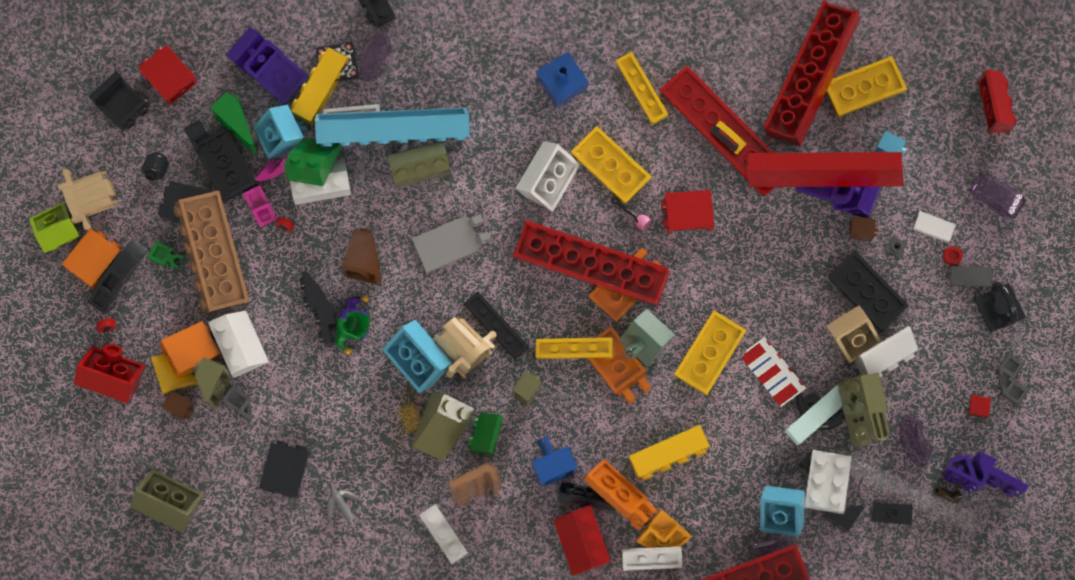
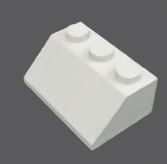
(548, 175)
(335, 186)
(238, 343)
(888, 353)

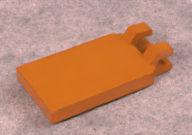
(613, 303)
(620, 371)
(620, 493)

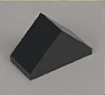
(845, 520)

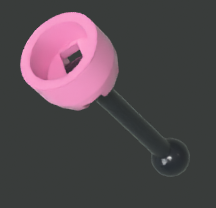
(641, 221)

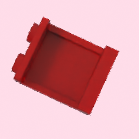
(167, 74)
(688, 211)

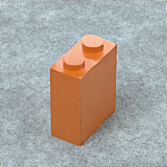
(92, 257)
(188, 347)

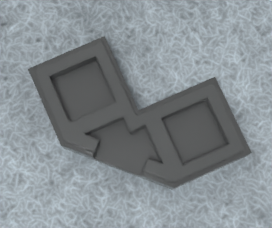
(1008, 386)

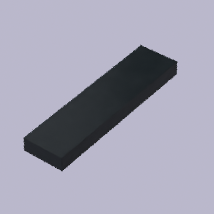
(494, 322)

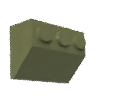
(419, 164)
(212, 381)
(166, 500)

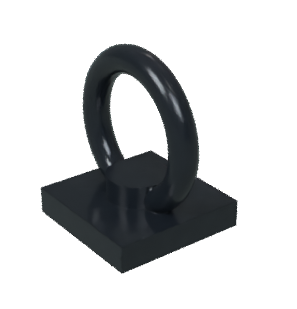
(999, 307)

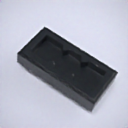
(892, 513)

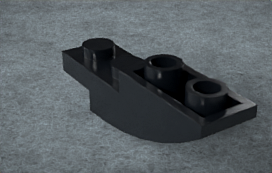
(117, 275)
(317, 301)

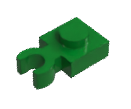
(163, 255)

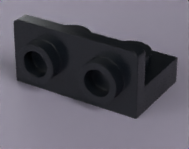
(378, 11)

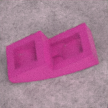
(271, 169)
(260, 206)

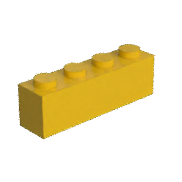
(319, 87)
(668, 452)

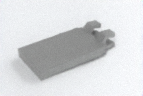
(450, 242)

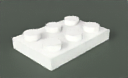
(828, 481)

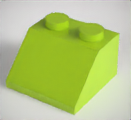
(53, 227)

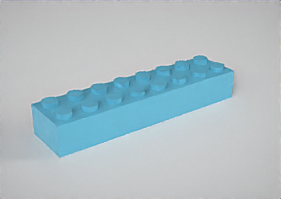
(392, 125)

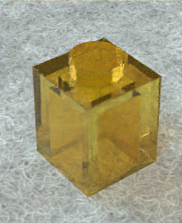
(409, 418)

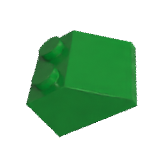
(486, 434)

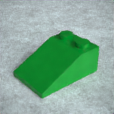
(229, 114)
(311, 162)

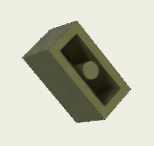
(527, 388)

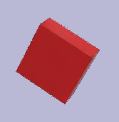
(979, 406)

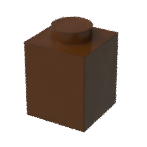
(862, 229)
(178, 406)

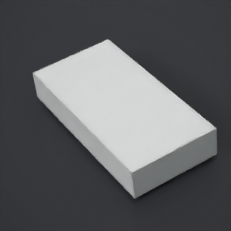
(934, 227)

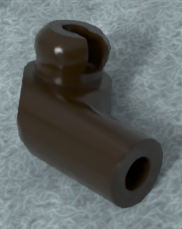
(948, 495)

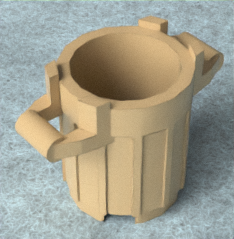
(87, 196)
(463, 346)

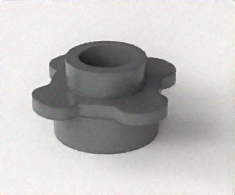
(890, 249)

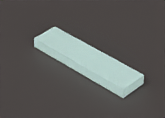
(815, 416)

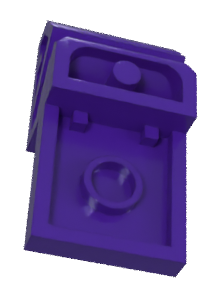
(266, 65)
(852, 200)
(978, 470)

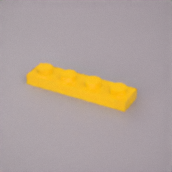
(641, 88)
(574, 348)

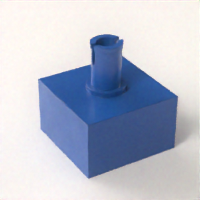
(562, 79)
(553, 465)

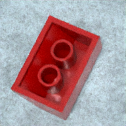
(996, 101)
(109, 378)
(581, 540)

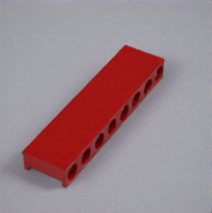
(812, 74)
(825, 169)
(592, 263)
(779, 565)

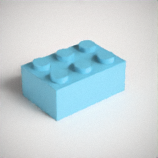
(417, 356)

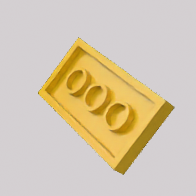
(865, 86)
(610, 165)
(710, 352)

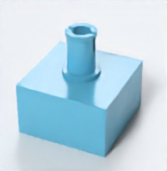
(279, 131)
(782, 511)

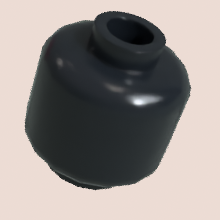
(155, 166)

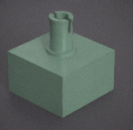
(646, 338)

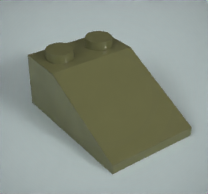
(441, 425)

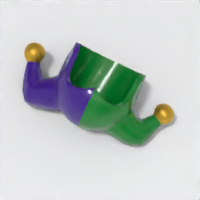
(352, 323)

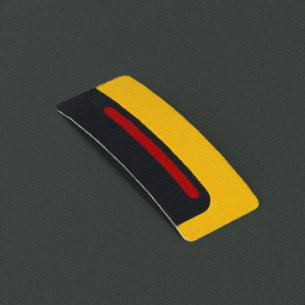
(729, 137)

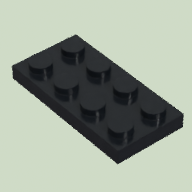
(868, 290)

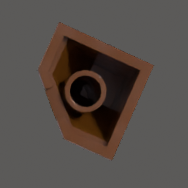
(362, 259)

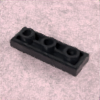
(583, 495)

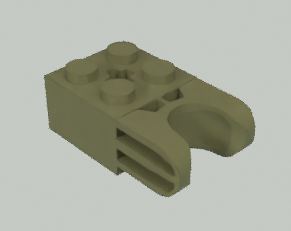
(864, 408)

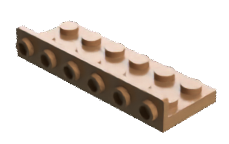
(211, 251)
(475, 483)

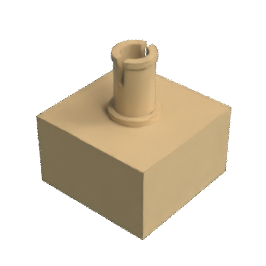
(854, 333)

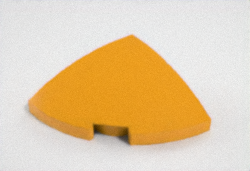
(663, 532)

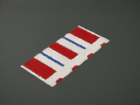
(773, 372)

